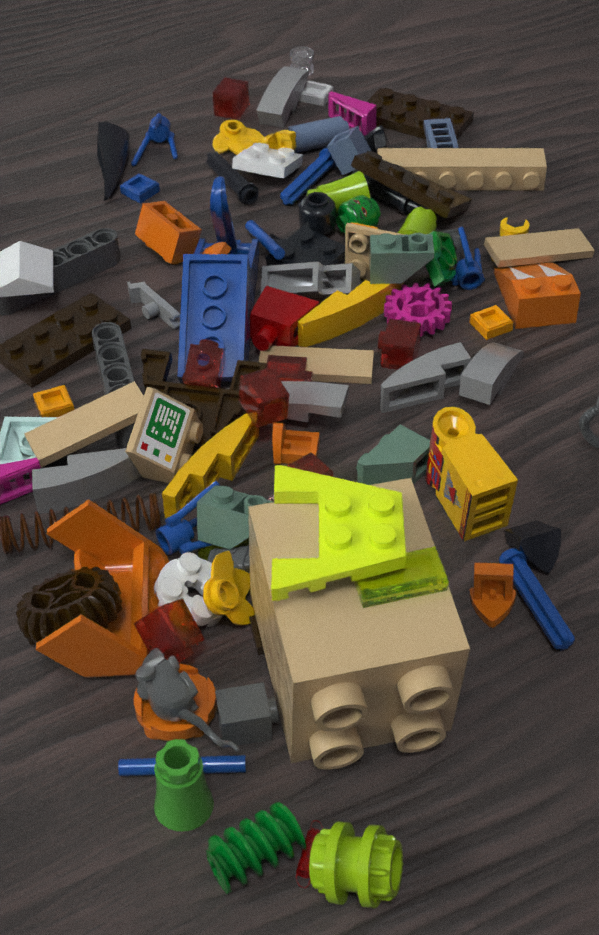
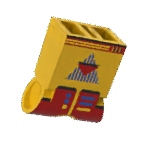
(468, 475)

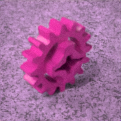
(419, 306)

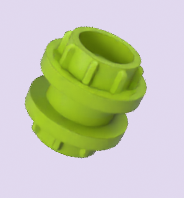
(356, 864)

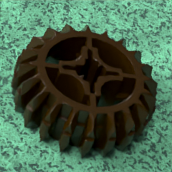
(65, 598)

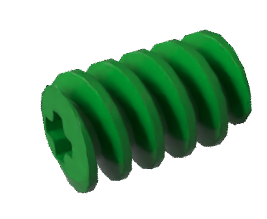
(253, 844)

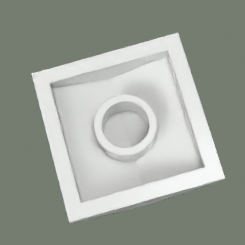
(26, 270)

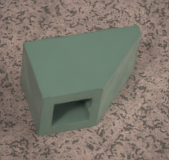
(398, 256)
(396, 457)
(225, 516)

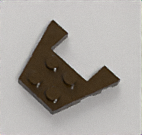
(212, 405)

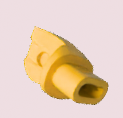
(280, 139)

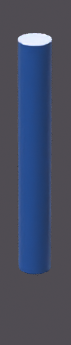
(264, 239)
(211, 764)

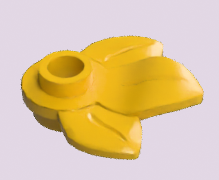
(235, 137)
(227, 590)

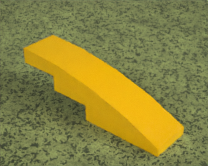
(343, 312)
(214, 460)

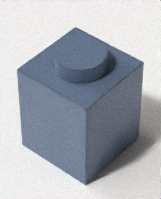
(346, 146)

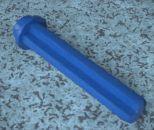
(308, 177)
(538, 600)

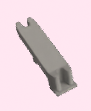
(153, 303)

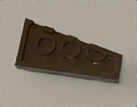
(417, 188)

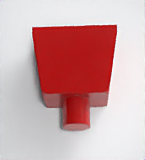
(277, 317)

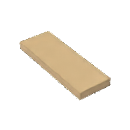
(538, 247)
(330, 363)
(85, 424)

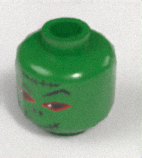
(358, 210)

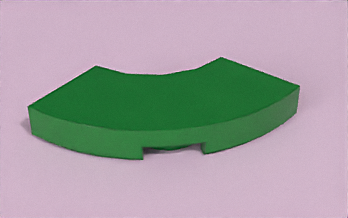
(444, 259)

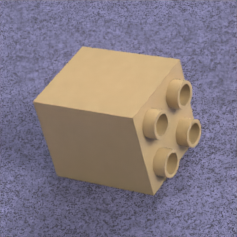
(351, 671)

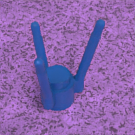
(158, 131)
(468, 271)
(177, 533)

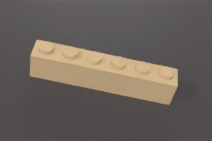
(474, 166)

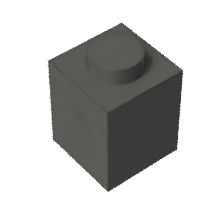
(246, 713)

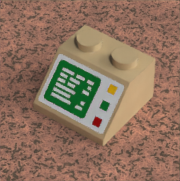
(163, 436)

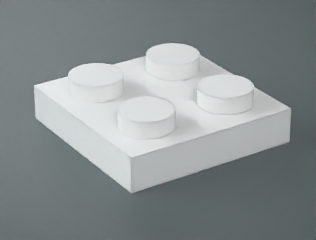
(268, 161)

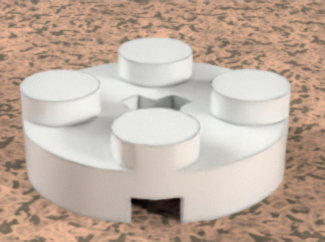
(183, 573)

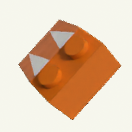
(539, 294)

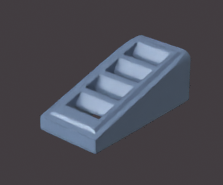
(448, 130)

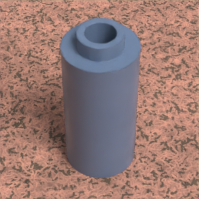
(317, 133)

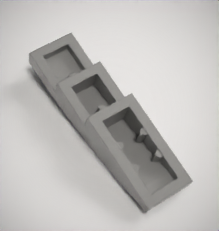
(314, 398)

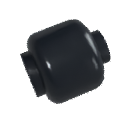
(318, 213)

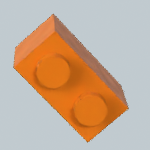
(167, 231)

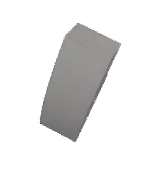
(281, 96)
(311, 279)
(489, 372)
(424, 378)
(84, 478)

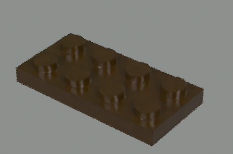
(407, 113)
(58, 339)

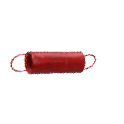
(303, 865)

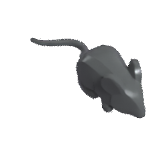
(172, 693)

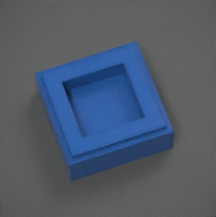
(139, 188)

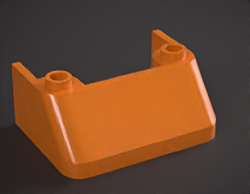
(135, 565)

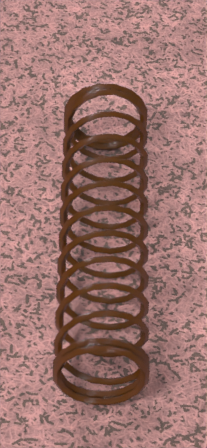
(8, 537)

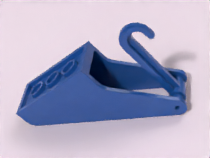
(218, 291)

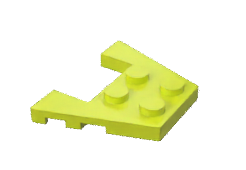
(357, 531)

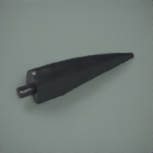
(111, 154)

